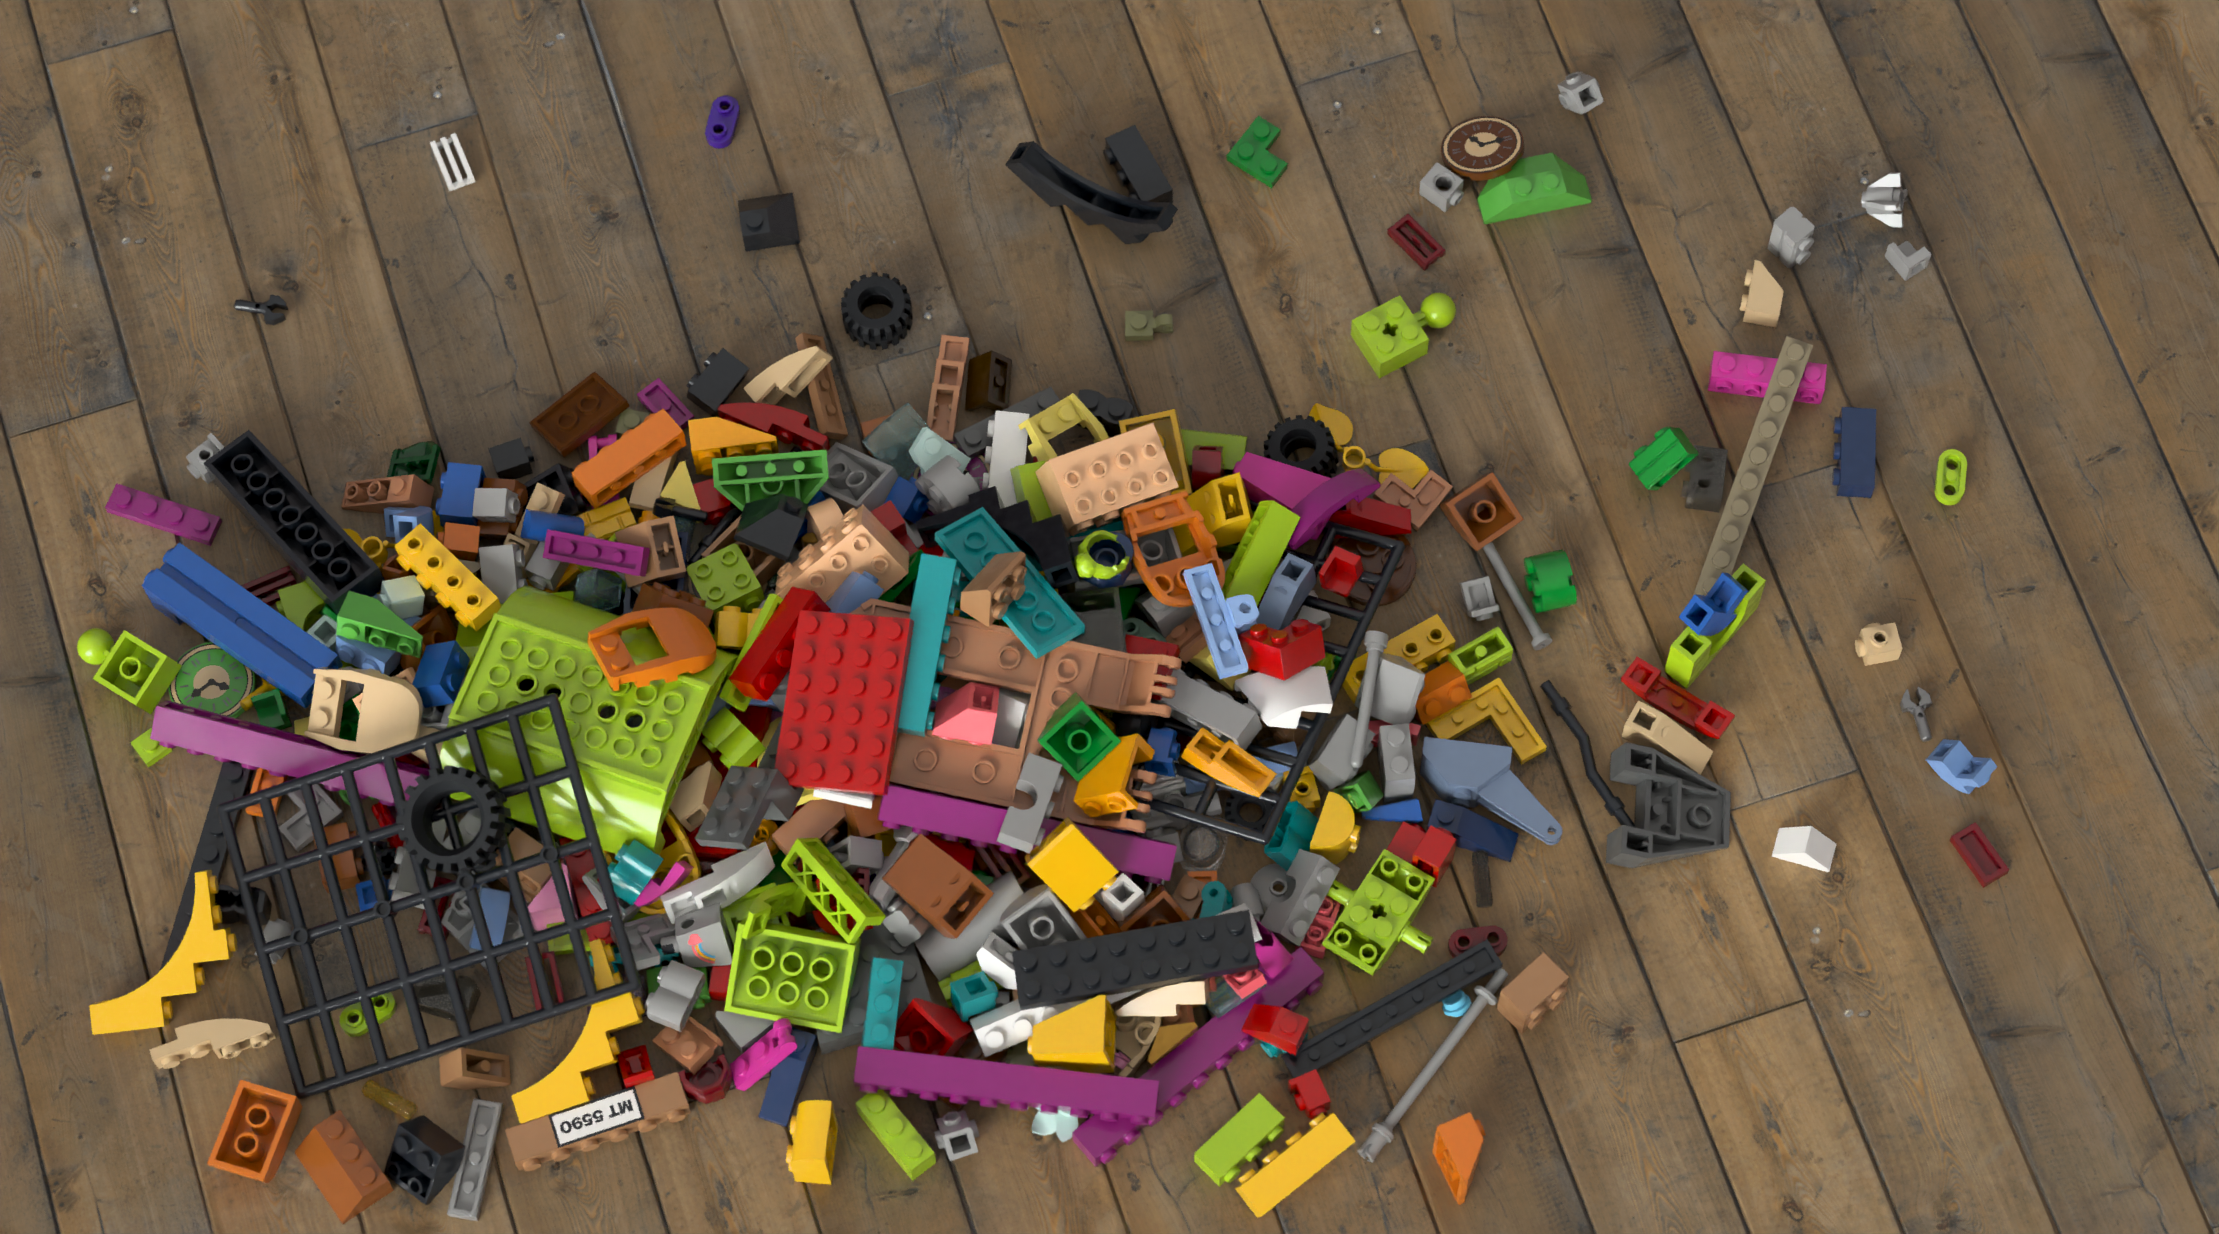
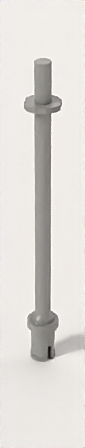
(1383, 1131)

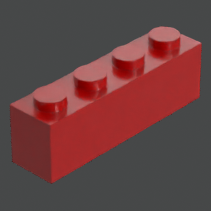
(772, 651)

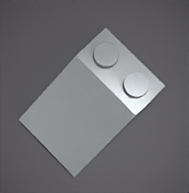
(857, 479)

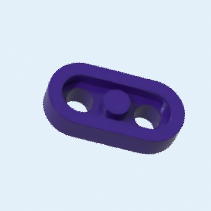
(724, 120)

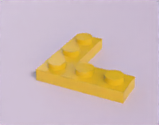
(1499, 706)

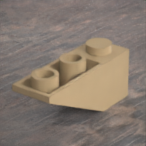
(1656, 730)

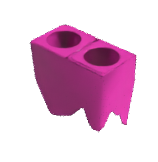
(1272, 955)

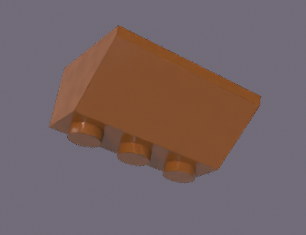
(342, 1167)

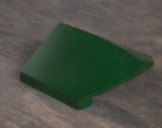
(415, 459)

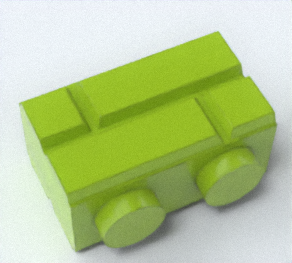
(1482, 655)

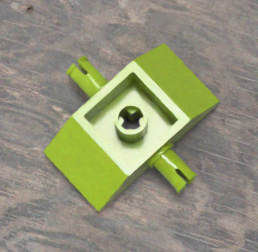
(1391, 890)

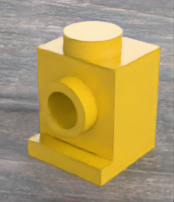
(1310, 798)

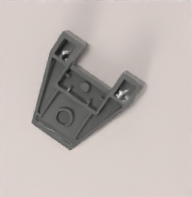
(1674, 810)

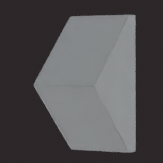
(743, 1029)

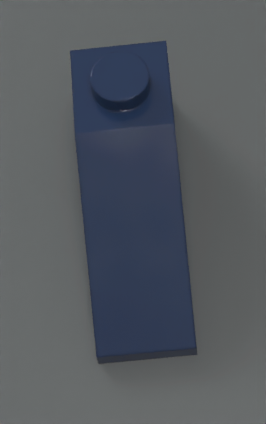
(1473, 830)
(788, 1079)

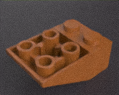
(937, 887)

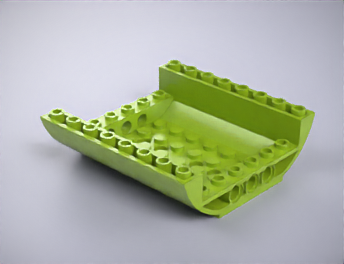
(624, 769)

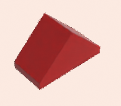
(635, 1066)

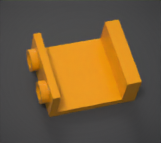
(1104, 786)

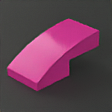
(658, 887)

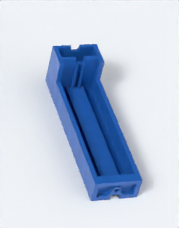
(238, 623)

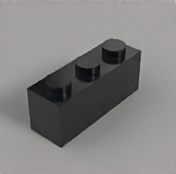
(1137, 166)

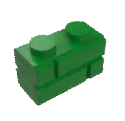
(1663, 457)

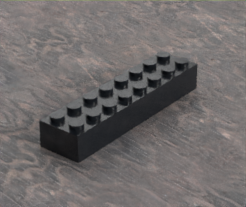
(293, 521)

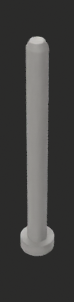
(1540, 639)

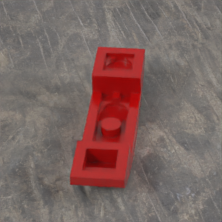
(1676, 702)

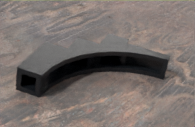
(1058, 185)
(1042, 540)

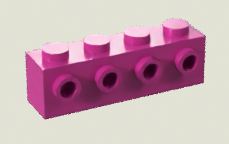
(1752, 374)

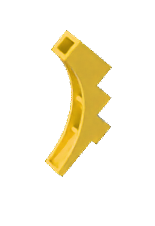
(181, 975)
(594, 1049)

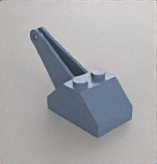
(1481, 775)

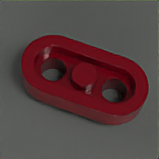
(1475, 936)

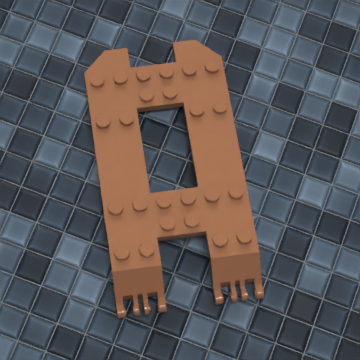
(999, 658)

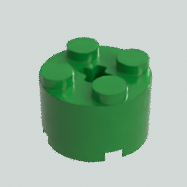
(1550, 581)

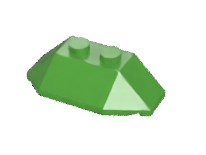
(1531, 188)
(762, 476)

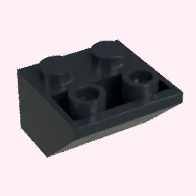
(423, 1158)

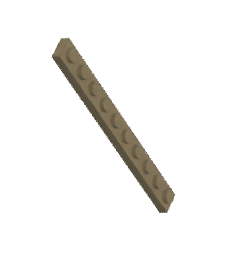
(1755, 463)

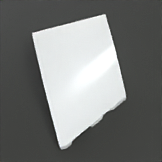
(1282, 701)

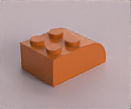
(255, 1132)

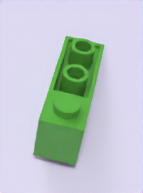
(374, 623)
(1361, 792)

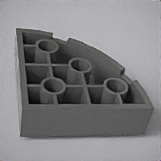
(880, 944)

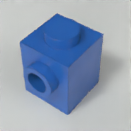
(908, 499)

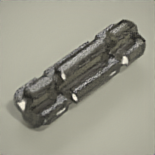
(1482, 879)

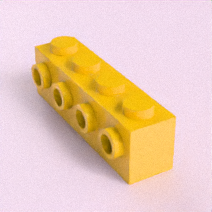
(447, 577)
(1419, 645)
(1294, 1164)

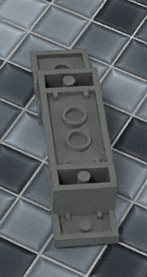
(750, 796)

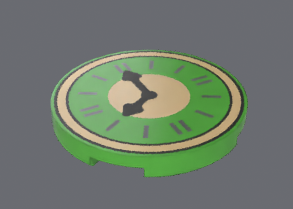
(212, 681)

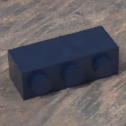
(1855, 452)

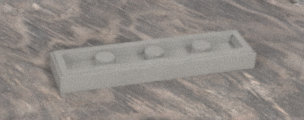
(476, 1160)

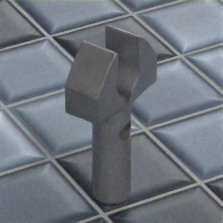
(1918, 711)

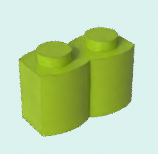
(731, 739)

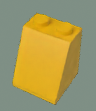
(1071, 865)
(1077, 1038)

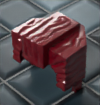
(710, 1082)

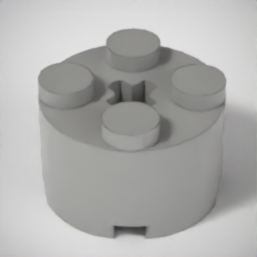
(946, 485)

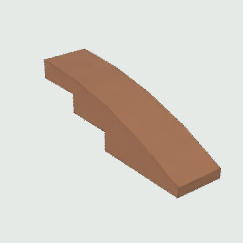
(948, 386)

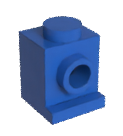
(1166, 752)

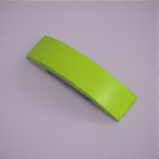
(774, 903)

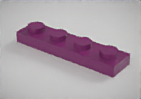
(163, 514)
(596, 552)

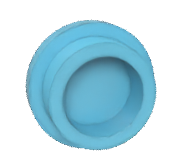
(1456, 1004)

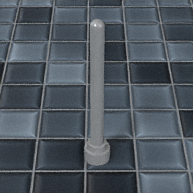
(1375, 644)

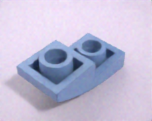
(495, 908)

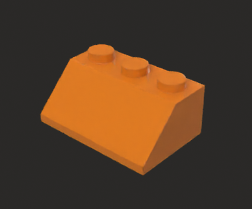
(1458, 1152)

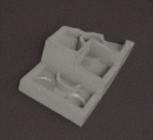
(460, 923)

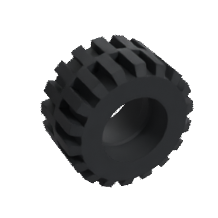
(876, 291)
(1301, 434)

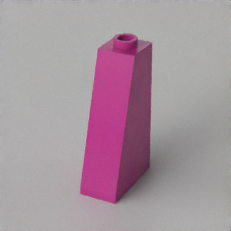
(1279, 482)

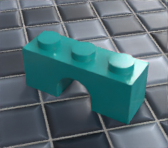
(882, 1003)

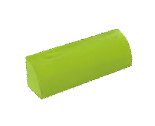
(1233, 445)
(1259, 550)

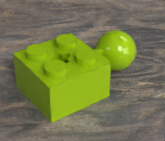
(1394, 336)
(128, 666)

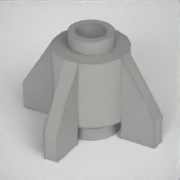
(1884, 199)

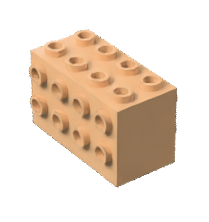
(1106, 478)
(853, 545)

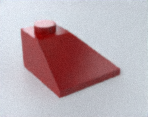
(930, 1029)

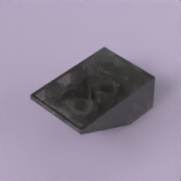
(1101, 616)

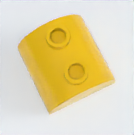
(1335, 830)

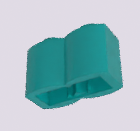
(1291, 834)
(633, 870)

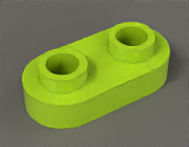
(1950, 479)
(360, 1028)

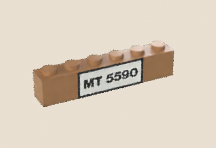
(598, 1121)

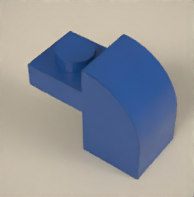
(1714, 611)

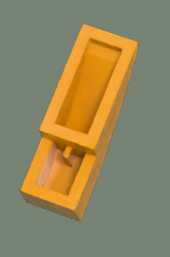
(1228, 763)

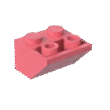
(968, 714)

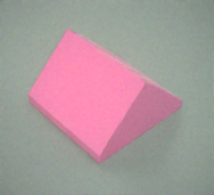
(546, 905)

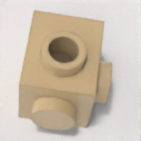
(1878, 643)

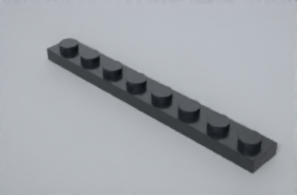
(212, 847)
(1393, 1010)

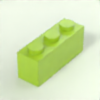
(896, 1133)
(1240, 1140)

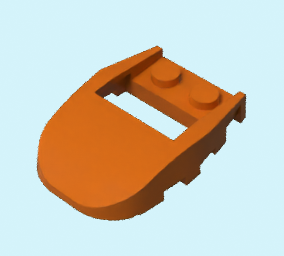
(1167, 579)
(681, 634)

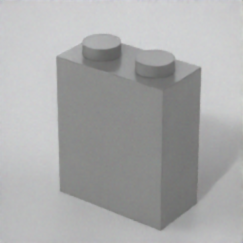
(1396, 763)

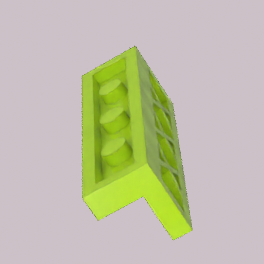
(833, 880)

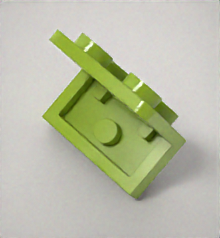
(726, 581)

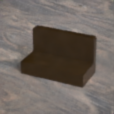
(988, 382)

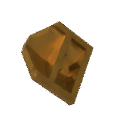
(1168, 1039)

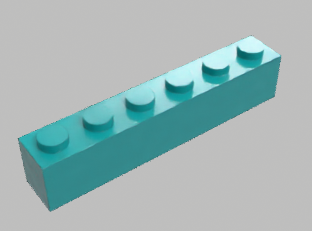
(929, 612)

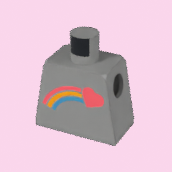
(701, 938)

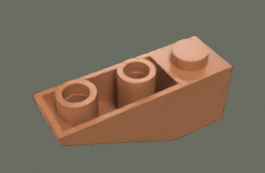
(381, 493)

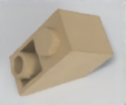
(1763, 298)
(696, 795)

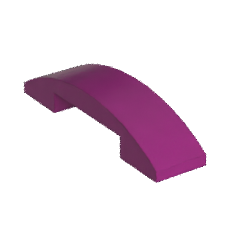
(1327, 500)

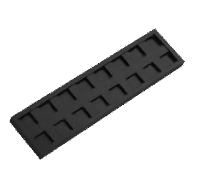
(1135, 960)

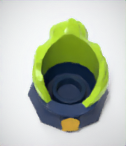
(1104, 559)

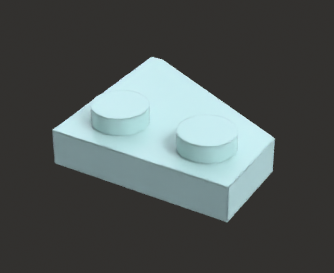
(931, 448)

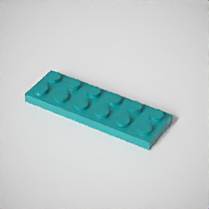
(1040, 615)

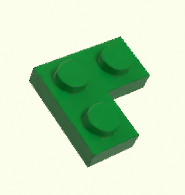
(1252, 153)

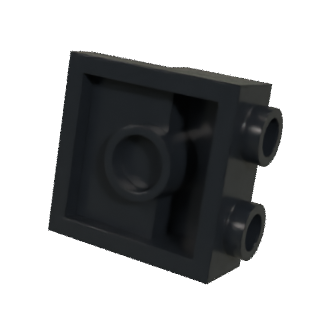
(561, 480)

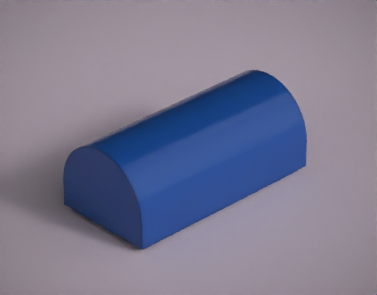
(537, 523)

